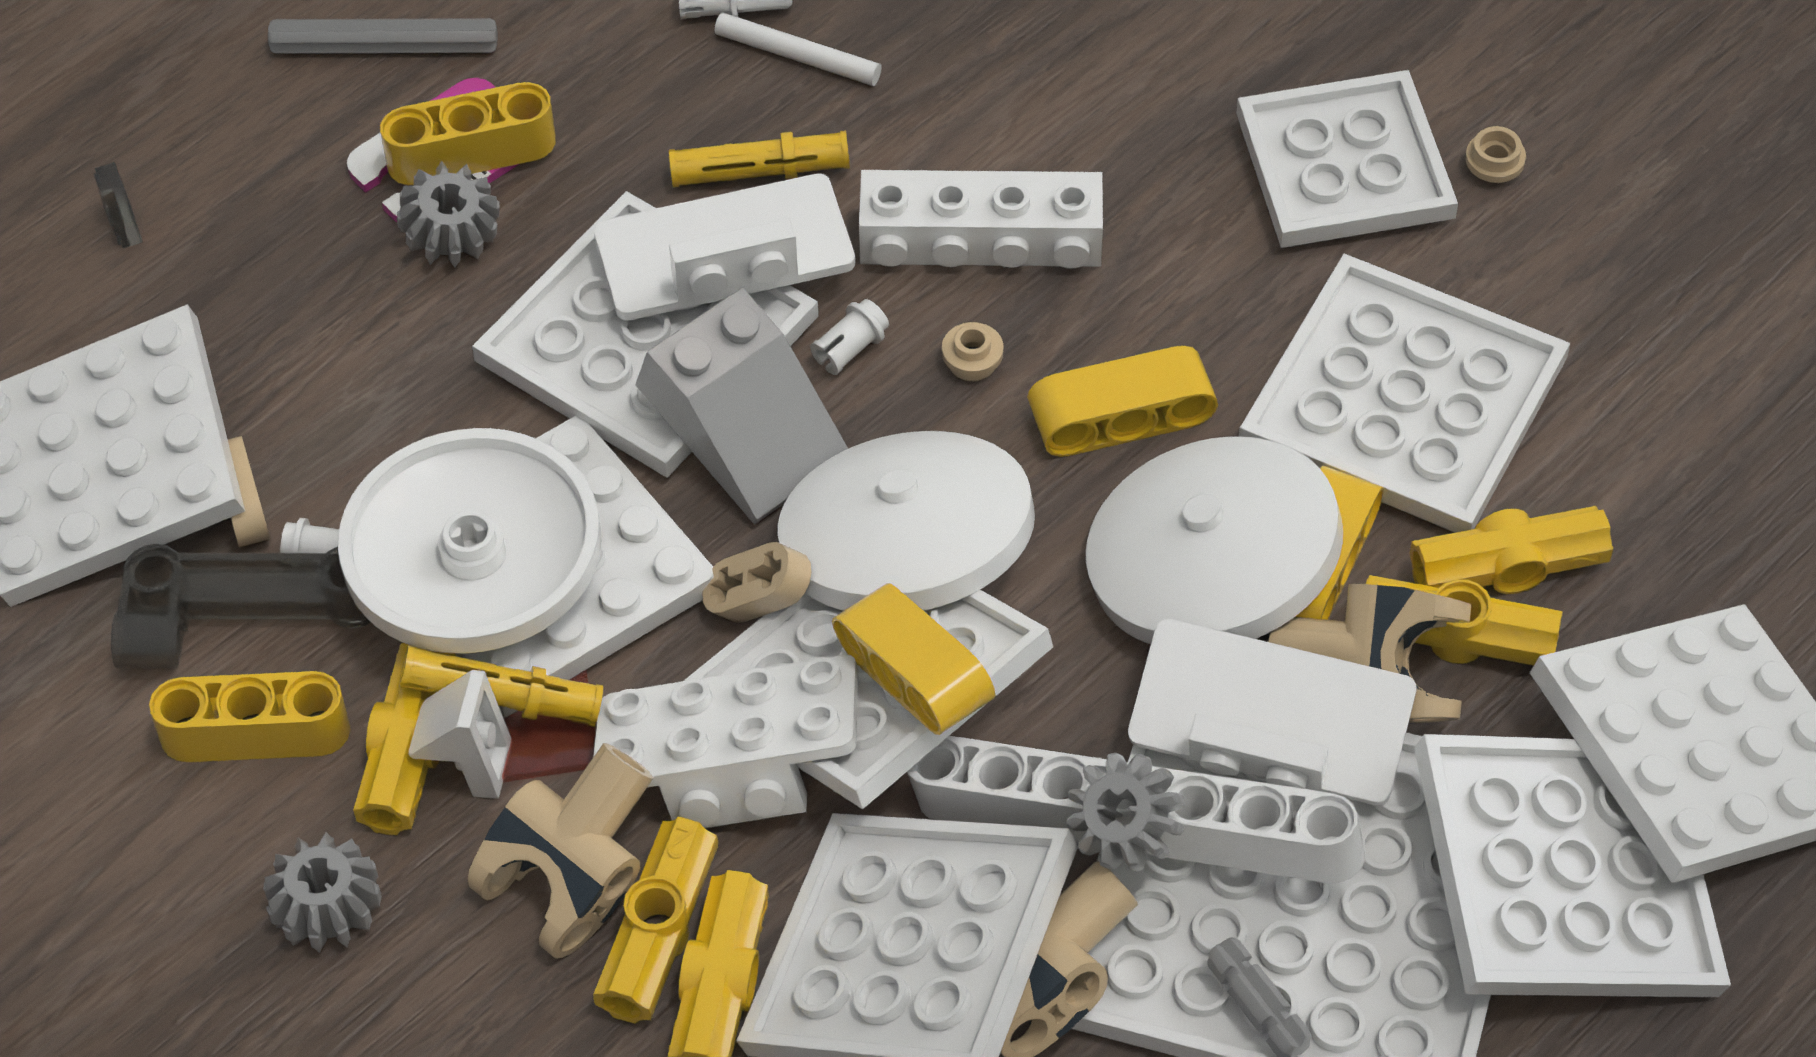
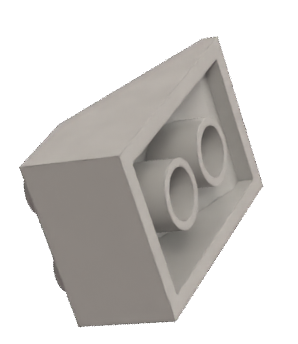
(741, 403)

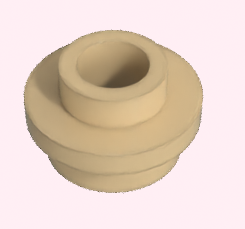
(1496, 155)
(972, 363)

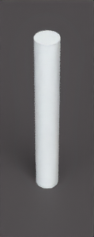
(798, 49)

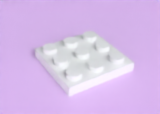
(1346, 158)

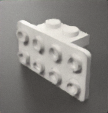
(723, 243)
(1272, 712)
(734, 740)

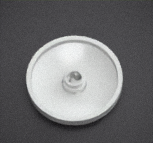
(909, 511)
(1215, 538)
(470, 540)

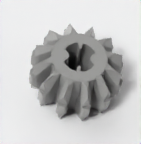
(426, 212)
(1099, 803)
(346, 885)

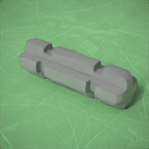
(1259, 998)

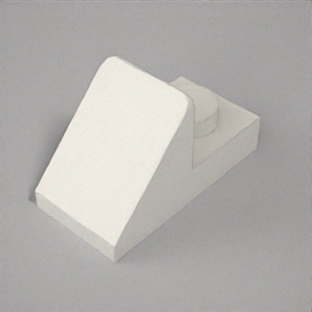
(465, 728)

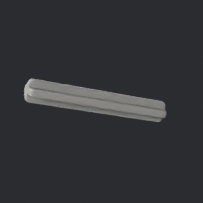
(382, 36)

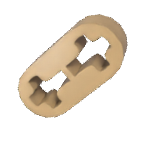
(251, 524)
(757, 582)

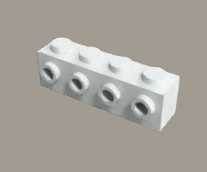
(981, 218)

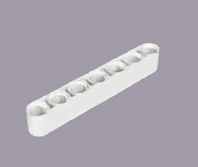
(1224, 837)

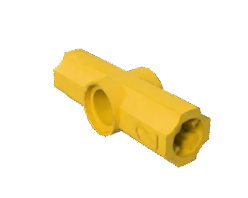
(1514, 549)
(1495, 627)
(392, 778)
(646, 951)
(720, 967)

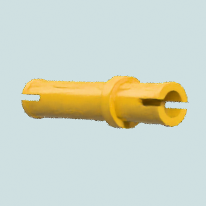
(759, 158)
(513, 688)

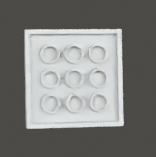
(585, 360)
(1408, 391)
(110, 455)
(641, 578)
(886, 733)
(1694, 737)
(1554, 879)
(909, 939)

